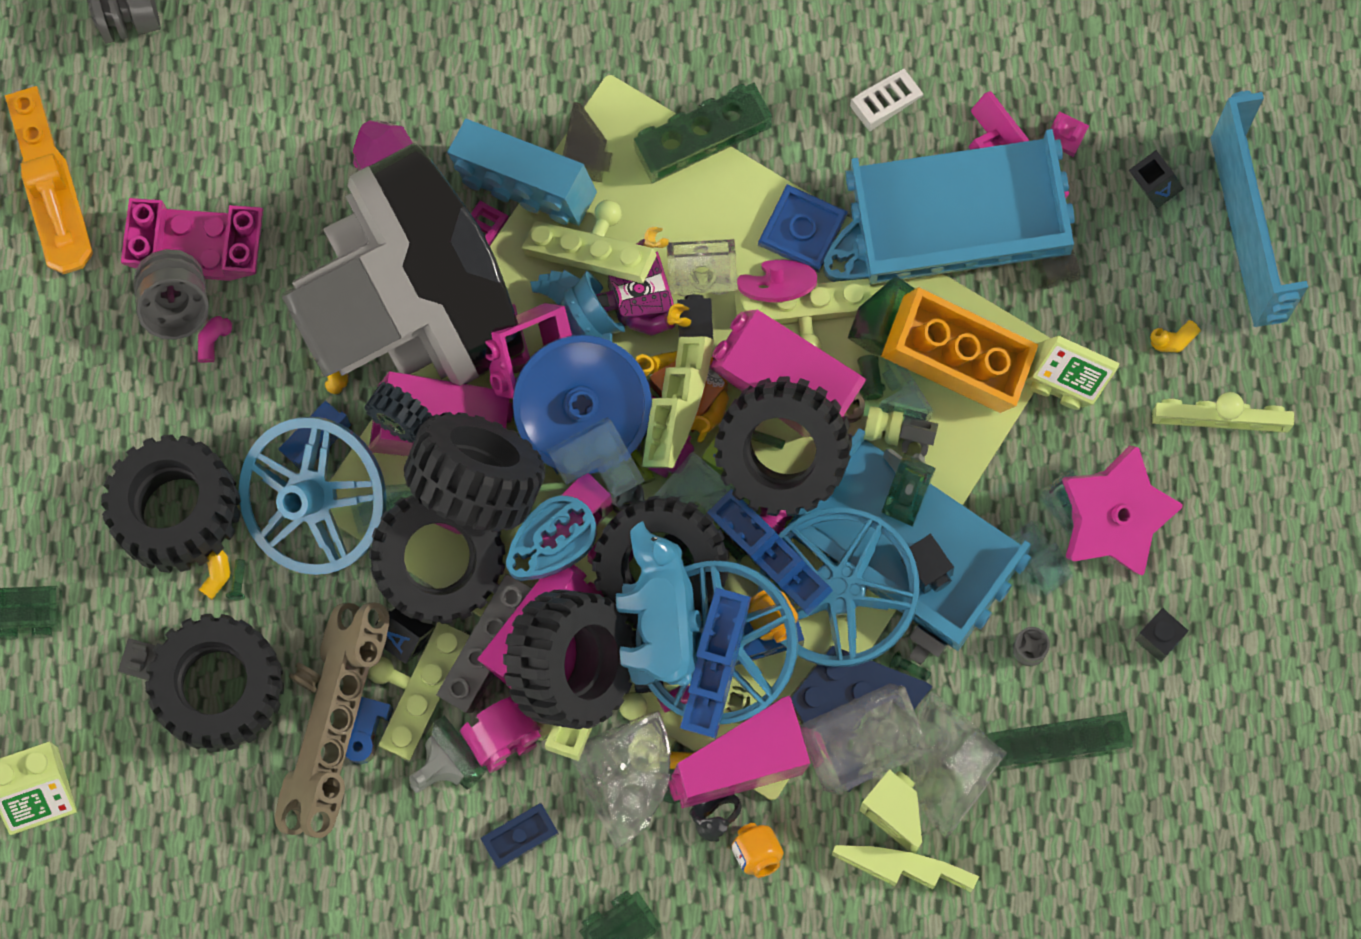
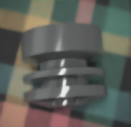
(119, 13)
(170, 294)

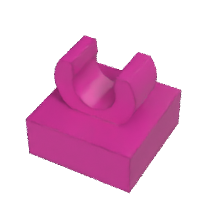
(1069, 131)

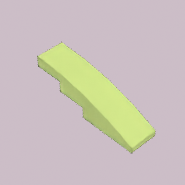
(676, 409)
(890, 864)

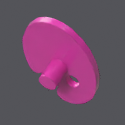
(784, 279)

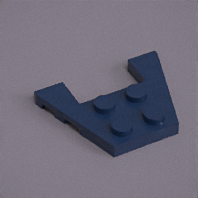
(834, 686)

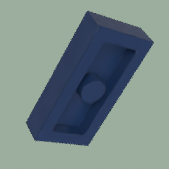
(519, 836)

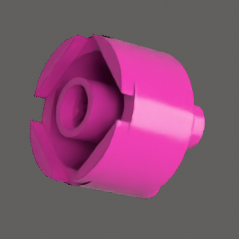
(501, 733)

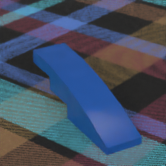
(770, 552)
(715, 662)

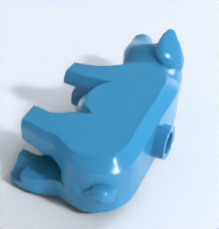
(664, 613)

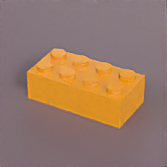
(959, 350)

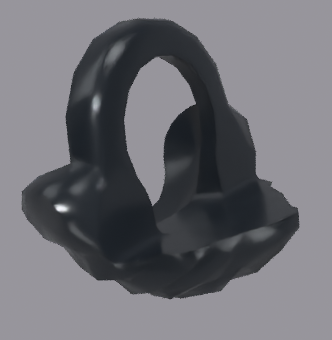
(713, 828)

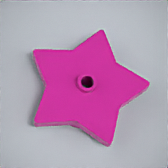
(1117, 512)

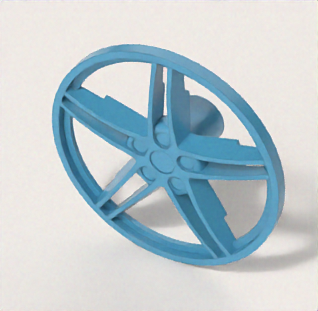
(310, 496)
(850, 587)
(791, 631)

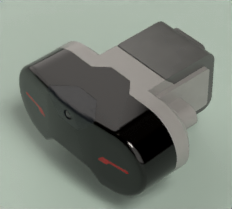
(405, 279)

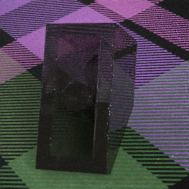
(587, 144)

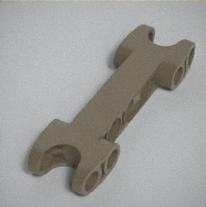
(317, 781)

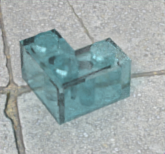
(598, 449)
(695, 483)

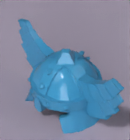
(581, 304)

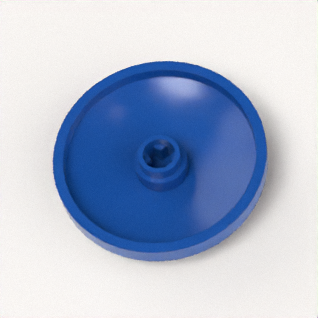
(577, 385)

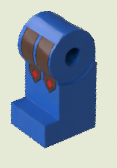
(361, 744)

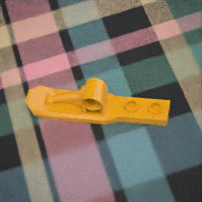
(49, 185)

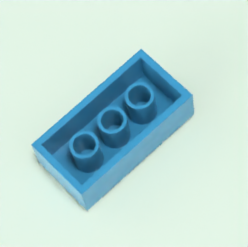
(522, 173)

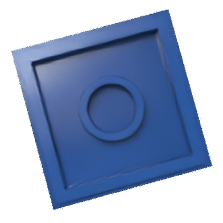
(802, 228)

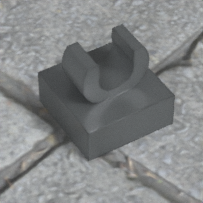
(918, 431)
(926, 643)
(136, 659)

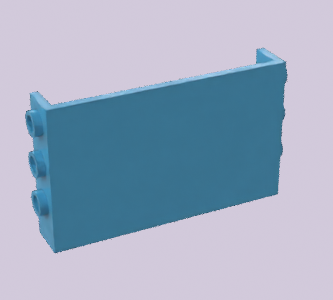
(962, 210)
(1267, 298)
(979, 552)

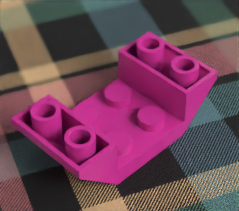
(220, 242)

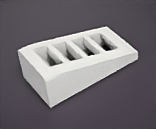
(873, 120)

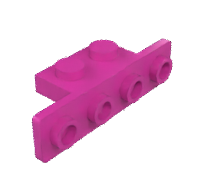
(997, 123)

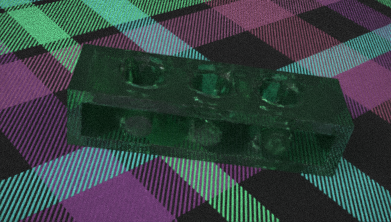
(693, 148)
(1063, 741)

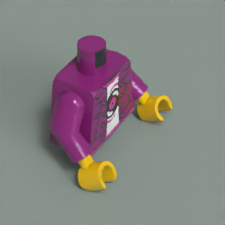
(645, 305)

